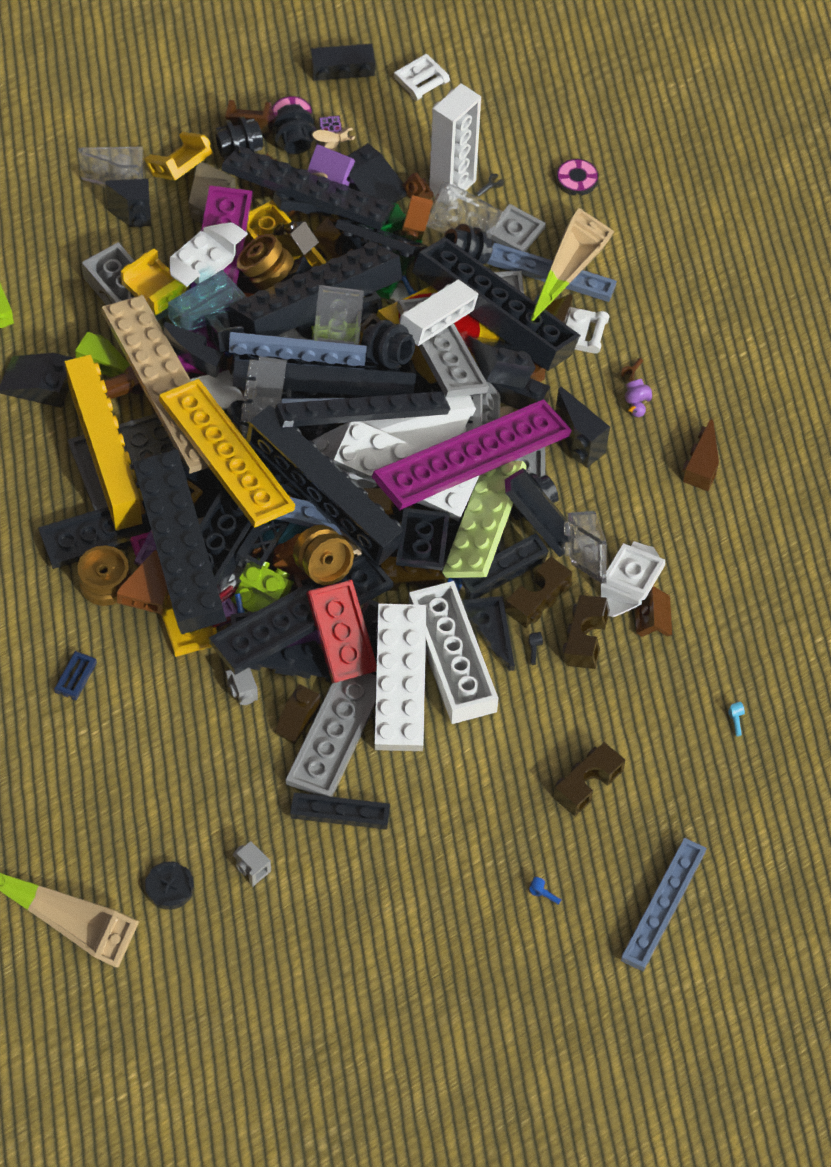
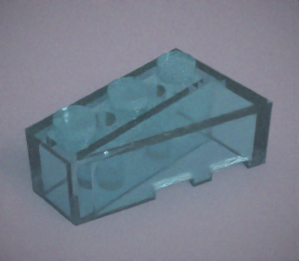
(204, 299)

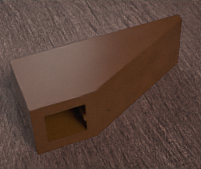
(704, 463)

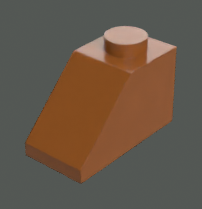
(416, 218)

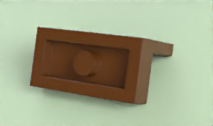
(654, 614)

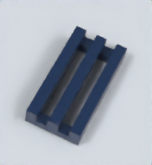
(59, 688)

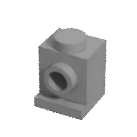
(242, 686)
(252, 862)

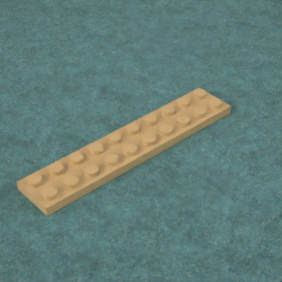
(153, 365)

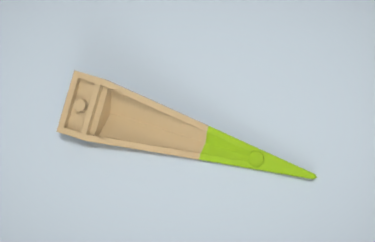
(579, 245)
(91, 926)

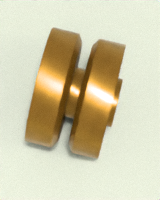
(265, 261)
(323, 554)
(102, 574)

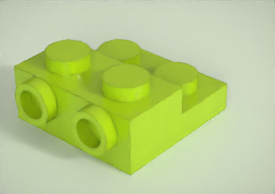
(262, 586)

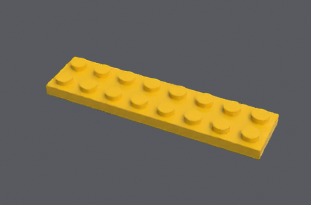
(227, 453)

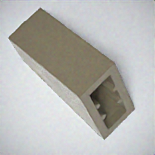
(205, 176)

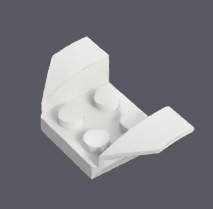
(206, 253)
(631, 577)

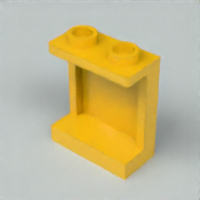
(194, 150)
(152, 280)

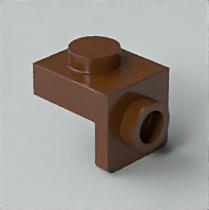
(418, 187)

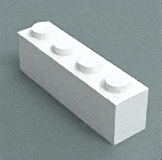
(439, 311)

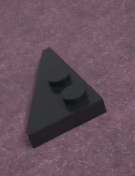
(490, 622)
(298, 660)

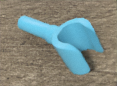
(734, 712)

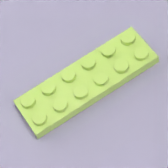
(482, 524)

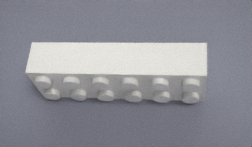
(455, 139)
(370, 449)
(455, 654)
(400, 677)

